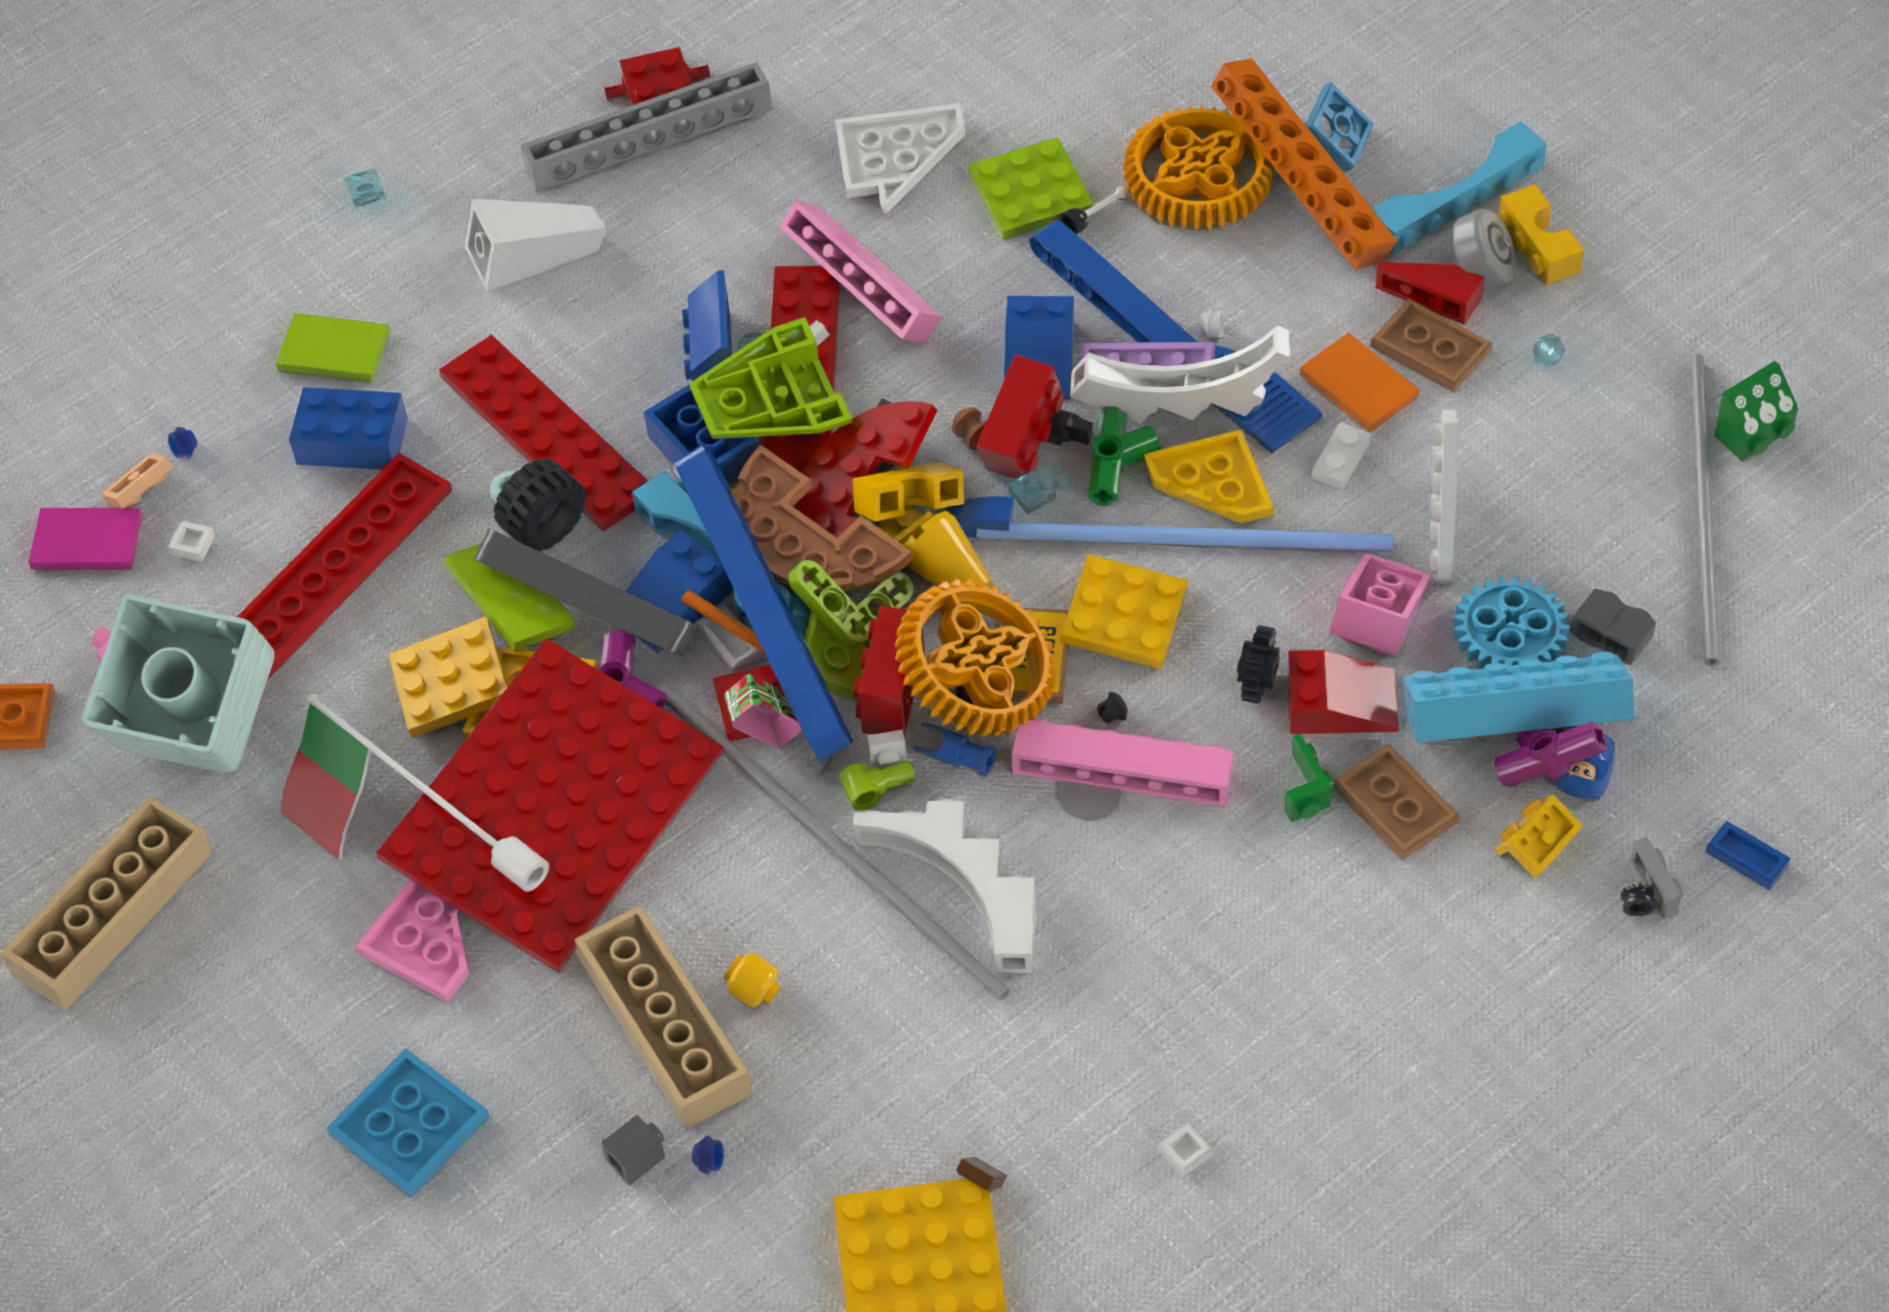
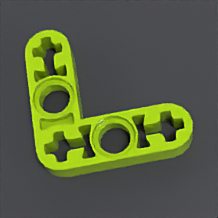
(847, 613)

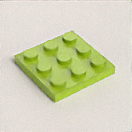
(1029, 187)

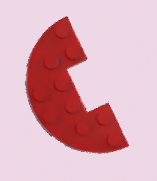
(855, 450)

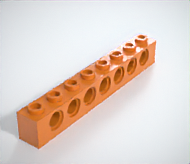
(1303, 163)

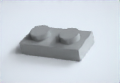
(1652, 870)

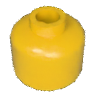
(752, 980)

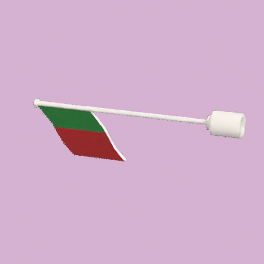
(331, 776)

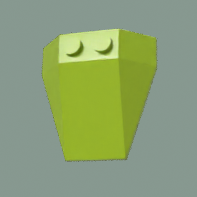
(770, 388)

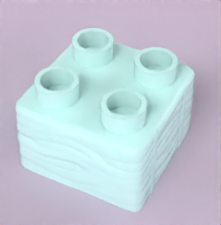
(179, 684)

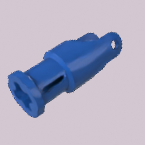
(959, 751)

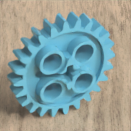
(1510, 624)

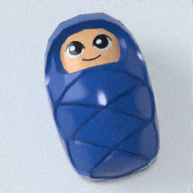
(1590, 776)

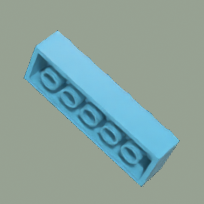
(1518, 697)

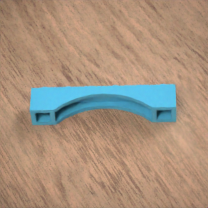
(1512, 158)
(668, 509)

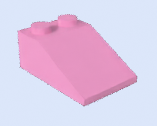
(1379, 604)

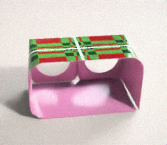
(750, 718)

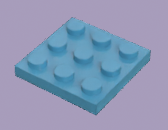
(408, 1123)

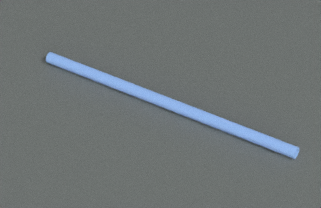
(1193, 536)

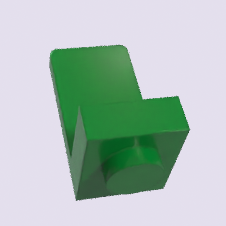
(1313, 796)

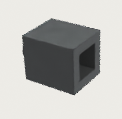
(634, 1149)

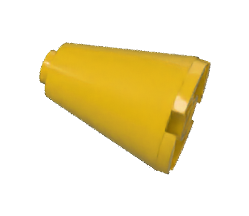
(945, 553)

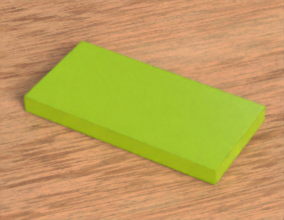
(514, 608)

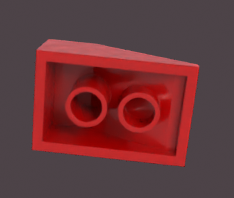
(1339, 694)

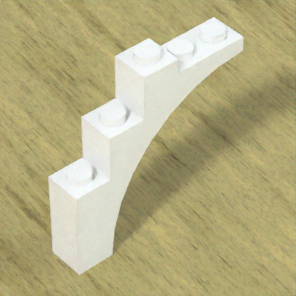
(1186, 390)
(973, 863)

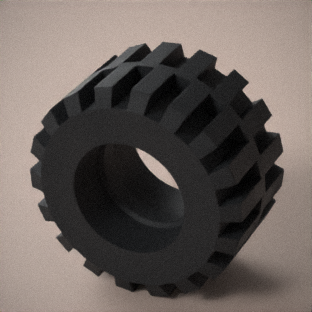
(540, 504)

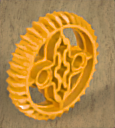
(1196, 169)
(975, 658)

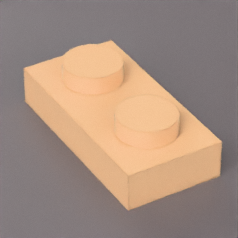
(144, 475)

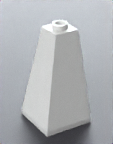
(528, 238)

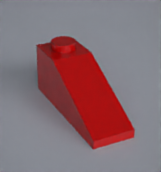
(1438, 287)

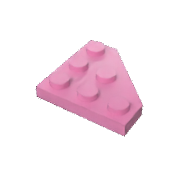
(419, 942)

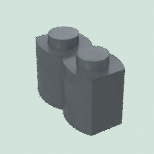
(1613, 626)

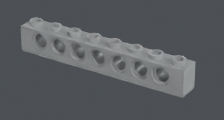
(646, 126)

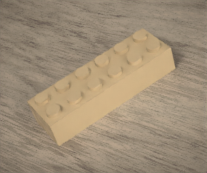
(107, 903)
(663, 1017)

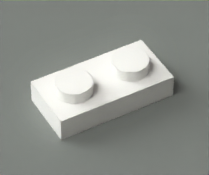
(1341, 456)

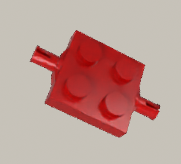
(654, 76)

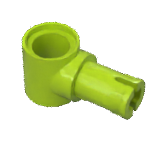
(867, 785)

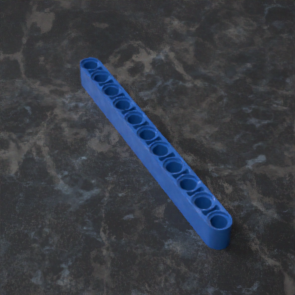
(764, 604)

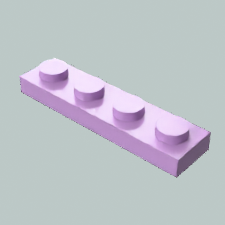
(1153, 353)

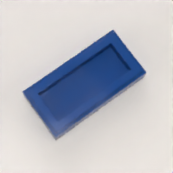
(1747, 855)

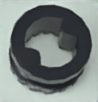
(1638, 900)

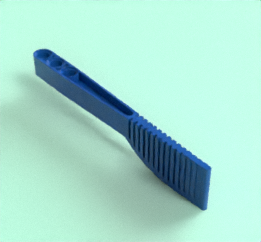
(1272, 423)

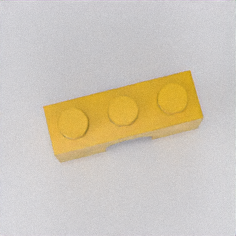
(1549, 254)
(886, 493)

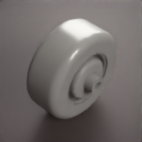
(1485, 247)

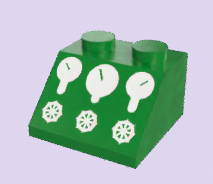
(1756, 412)

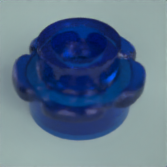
(182, 442)
(708, 1155)

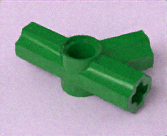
(1116, 449)

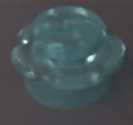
(1548, 350)

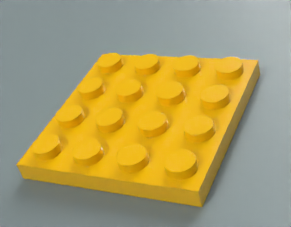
(920, 1249)

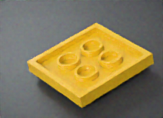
(1124, 611)
(448, 677)

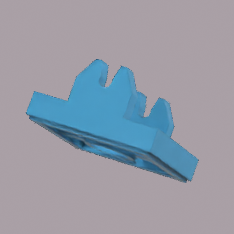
(1339, 111)

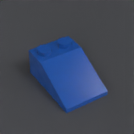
(1043, 332)
(673, 570)

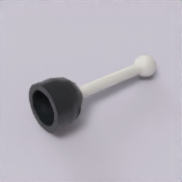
(1077, 218)

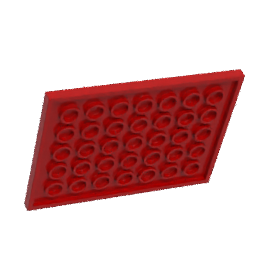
(574, 775)

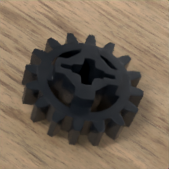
(1258, 664)

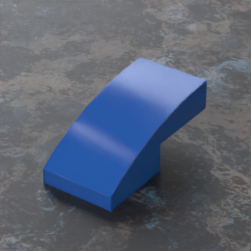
(983, 513)

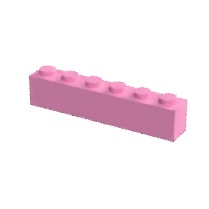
(860, 272)
(1123, 762)

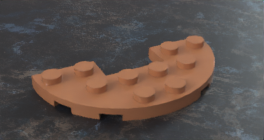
(787, 537)

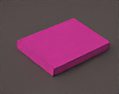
(85, 539)

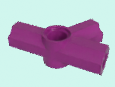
(618, 664)
(1549, 753)

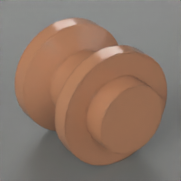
(969, 424)

